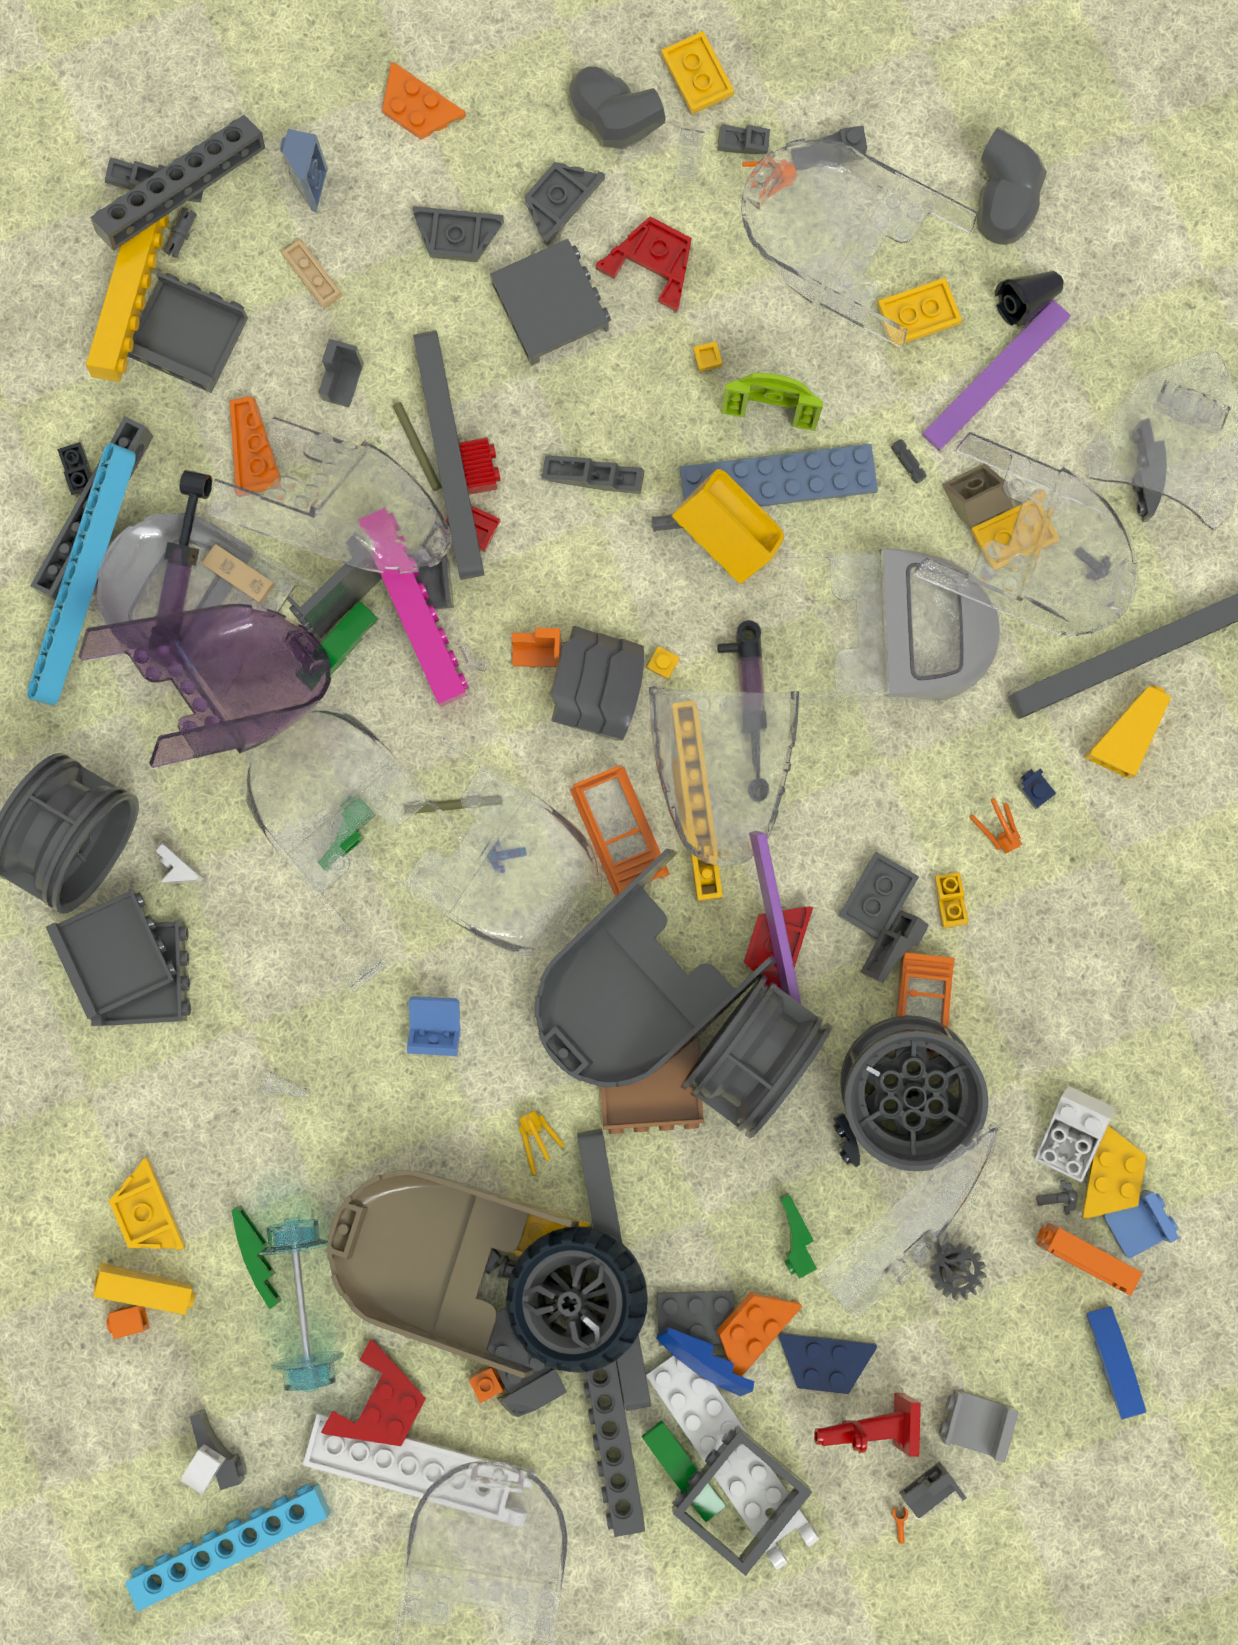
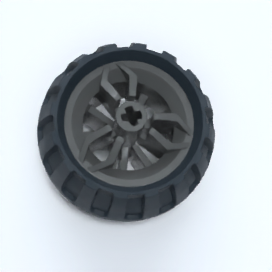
(572, 1347)

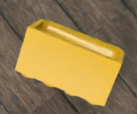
(730, 526)

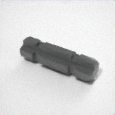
(908, 461)

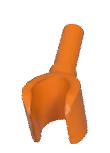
(900, 1524)

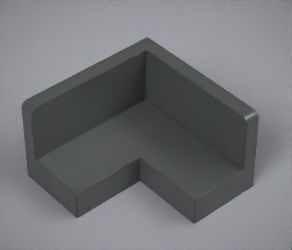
(342, 372)
(438, 584)
(930, 1490)

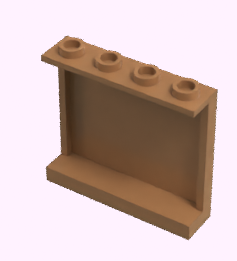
(655, 1099)

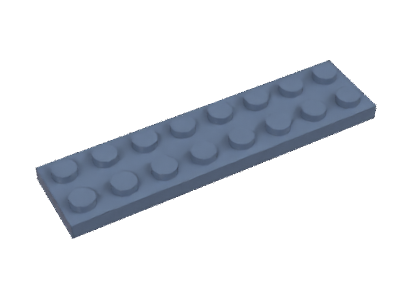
(794, 475)

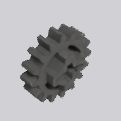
(953, 1280)

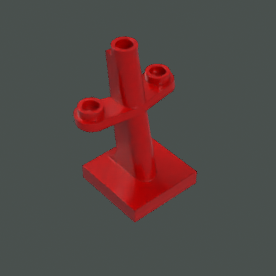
(901, 1426)

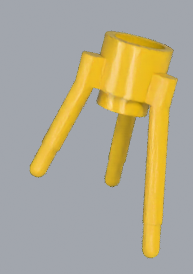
(532, 1124)

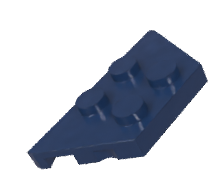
(825, 1362)

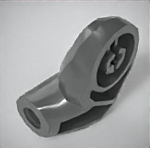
(611, 110)
(1013, 189)

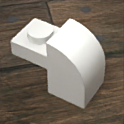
(202, 1469)

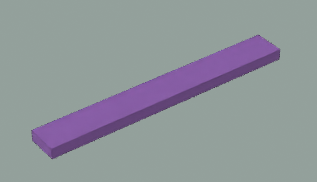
(996, 375)
(774, 914)

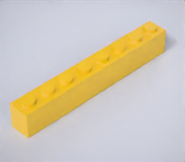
(124, 302)

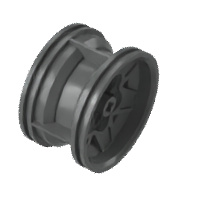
(64, 832)
(757, 1057)
(961, 1117)

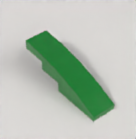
(348, 634)
(250, 1244)
(680, 1468)

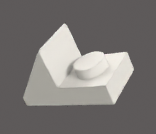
(182, 870)

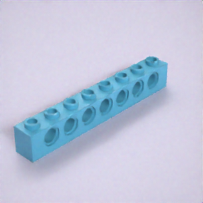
(146, 1592)

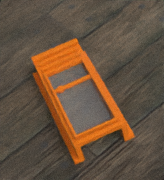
(617, 827)

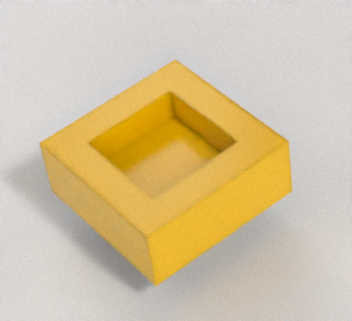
(707, 356)
(663, 663)

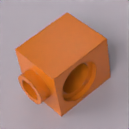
(127, 1321)
(486, 1383)

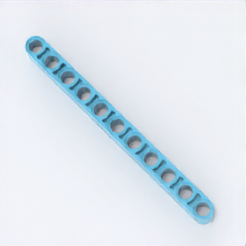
(81, 574)

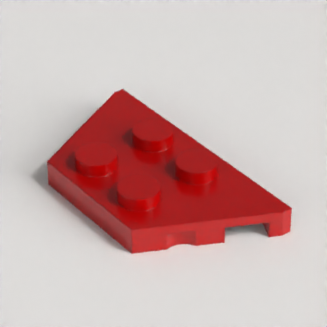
(761, 947)

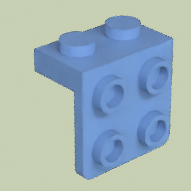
(434, 1026)
(1142, 1225)

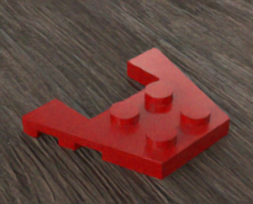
(658, 250)
(389, 1409)

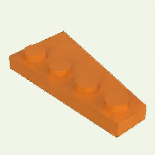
(252, 453)

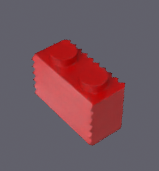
(478, 465)

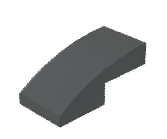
(740, 140)

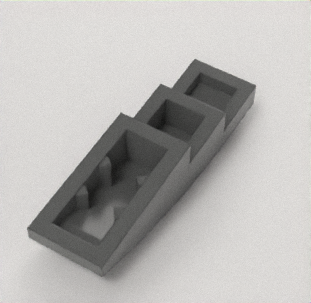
(129, 175)
(592, 474)

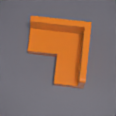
(537, 648)

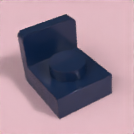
(1036, 788)

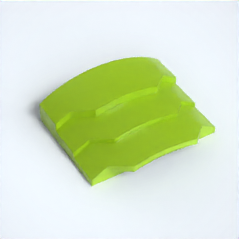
(773, 390)

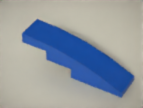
(699, 1358)
(1116, 1363)

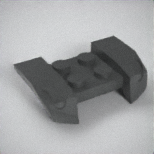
(523, 1393)

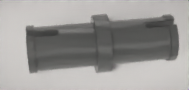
(180, 232)

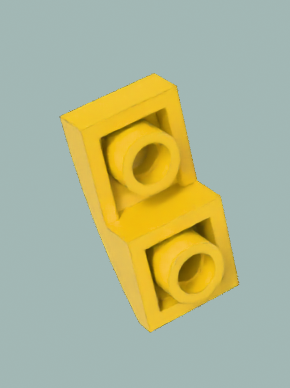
(951, 900)

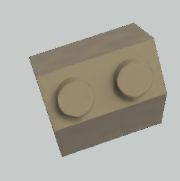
(977, 495)

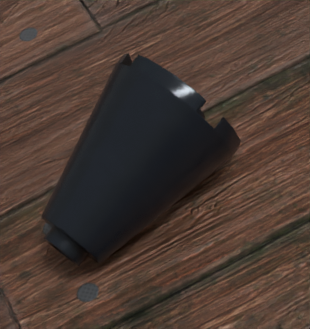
(1027, 295)

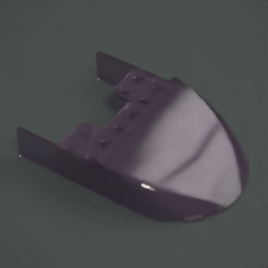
(232, 664)

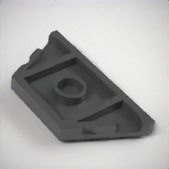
(559, 197)
(456, 233)

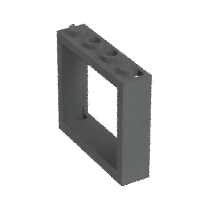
(772, 1527)

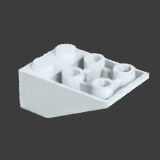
(1075, 1133)

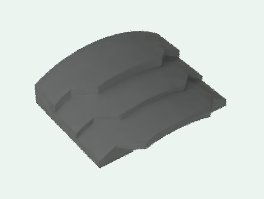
(597, 683)

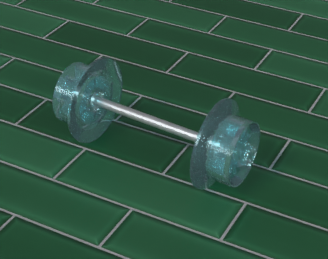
(308, 1370)

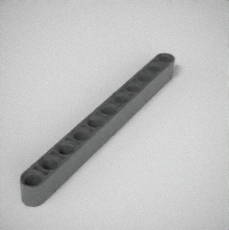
(448, 455)
(1125, 657)
(605, 1219)

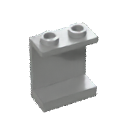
(978, 1424)

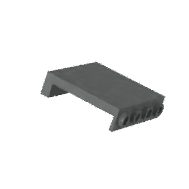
(549, 299)
(187, 332)
(334, 599)
(112, 954)
(167, 1002)

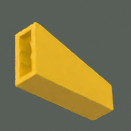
(1129, 737)
(142, 1289)

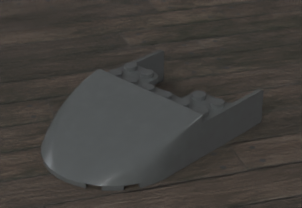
(617, 999)

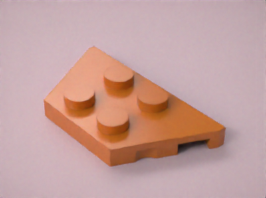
(416, 104)
(753, 1328)

